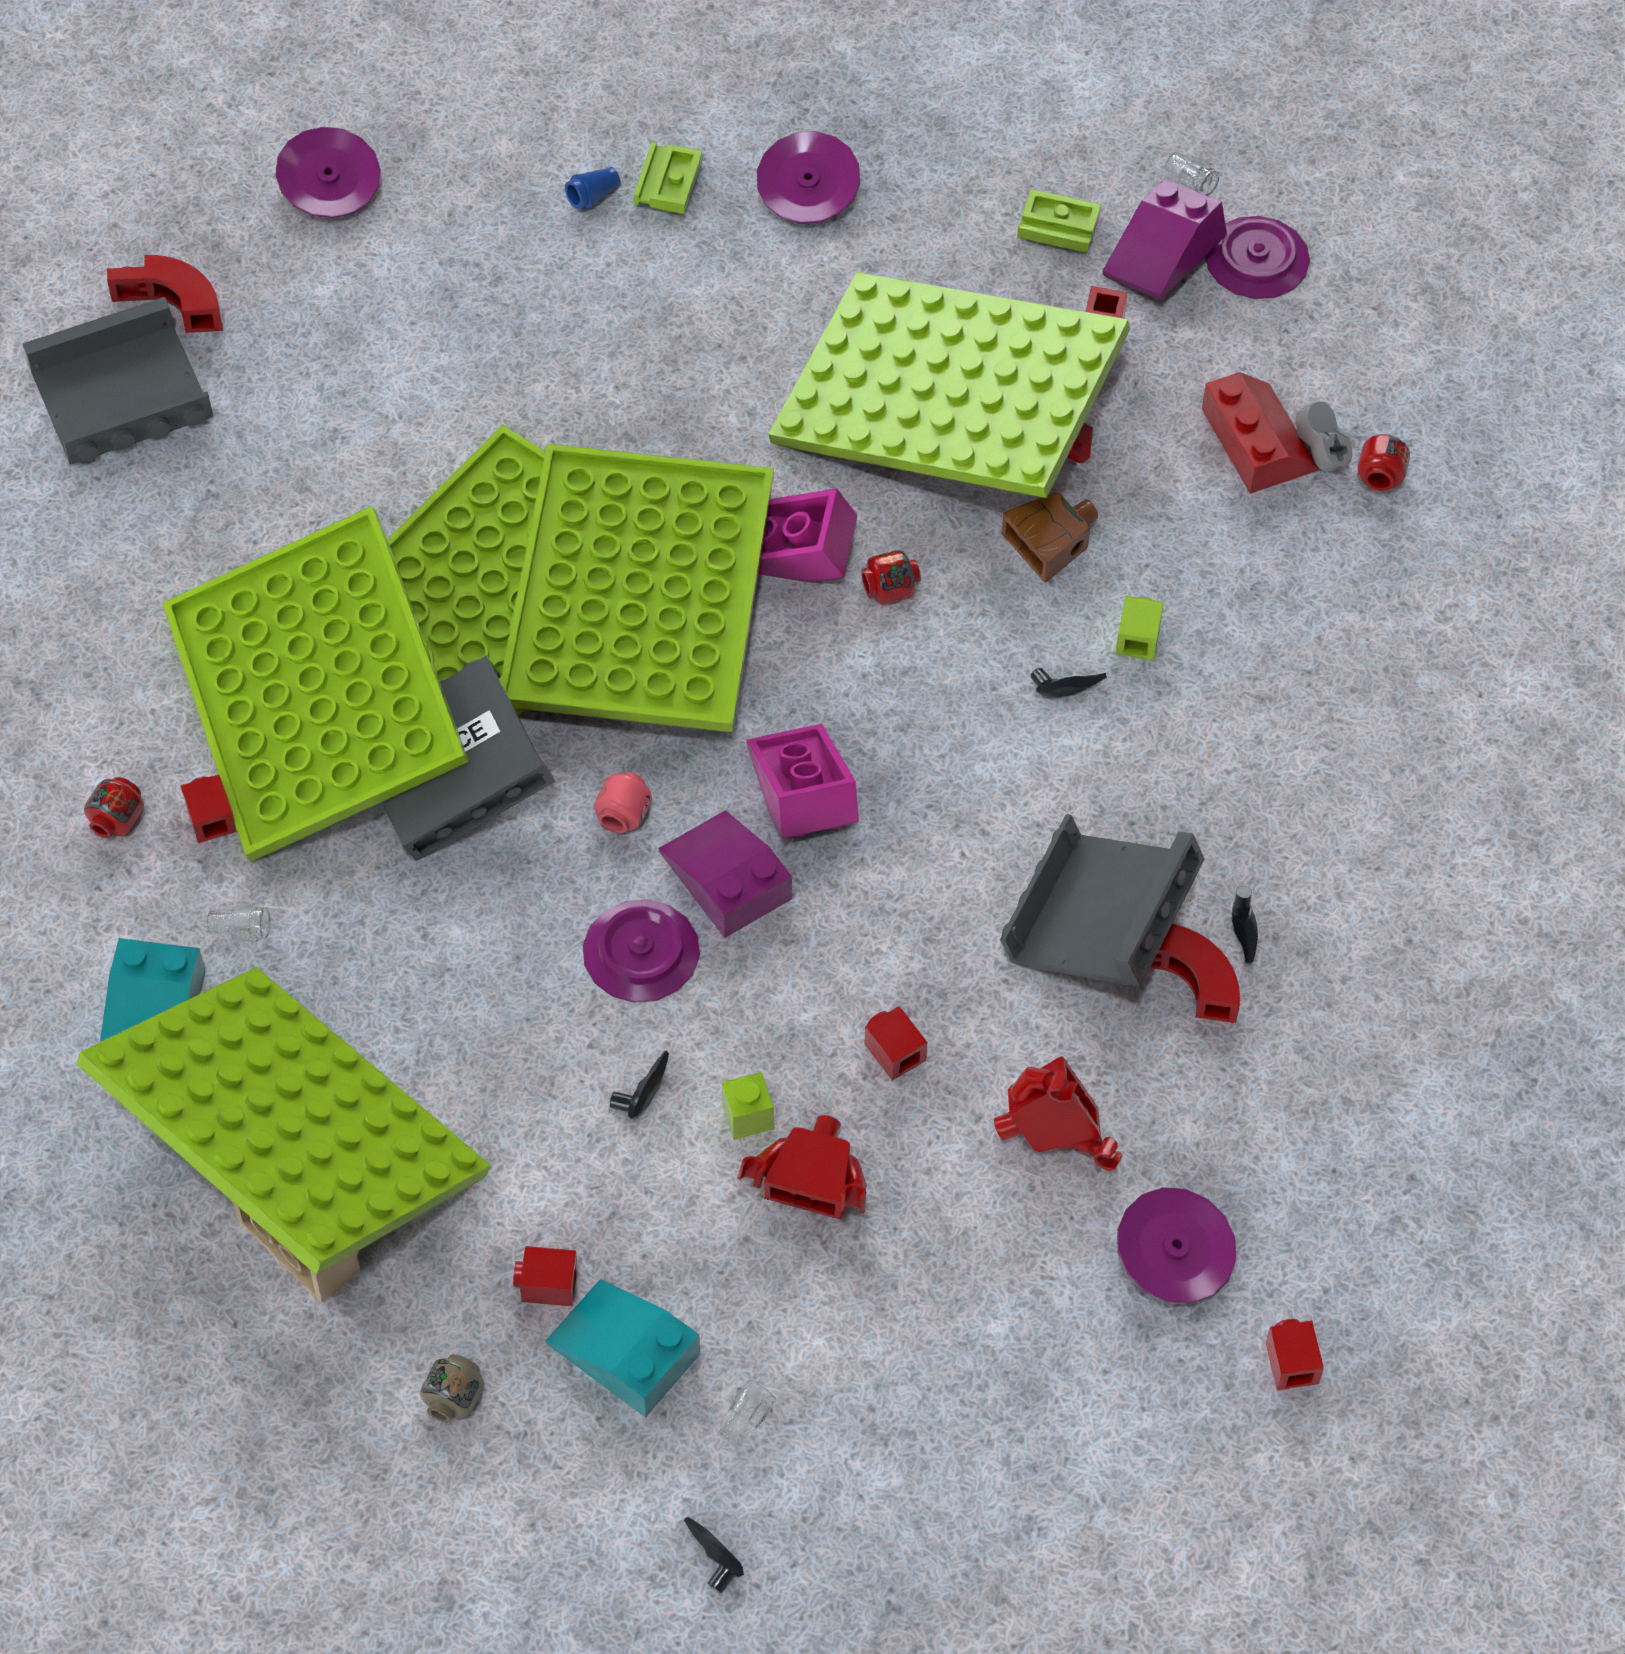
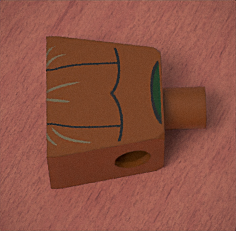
(1049, 532)

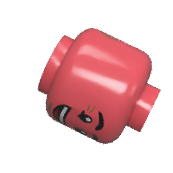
(622, 802)

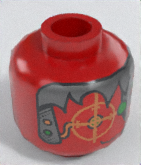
(1383, 462)
(890, 577)
(114, 807)

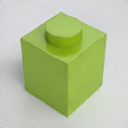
(1139, 627)
(747, 1105)

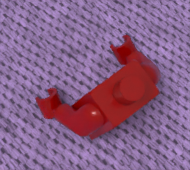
(1056, 1112)
(810, 1170)

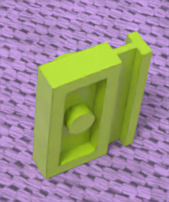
(668, 177)
(1059, 220)

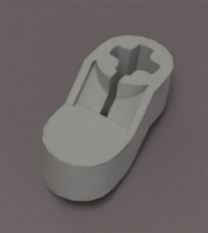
(1319, 429)

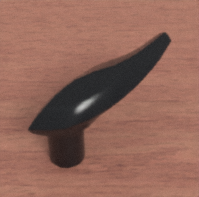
(1064, 686)
(1245, 922)
(645, 1090)
(717, 1552)

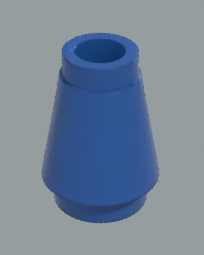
(590, 187)

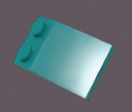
(148, 981)
(626, 1345)

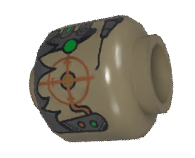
(452, 1388)

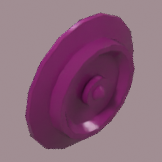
(328, 172)
(808, 177)
(1259, 258)
(641, 950)
(1176, 1245)

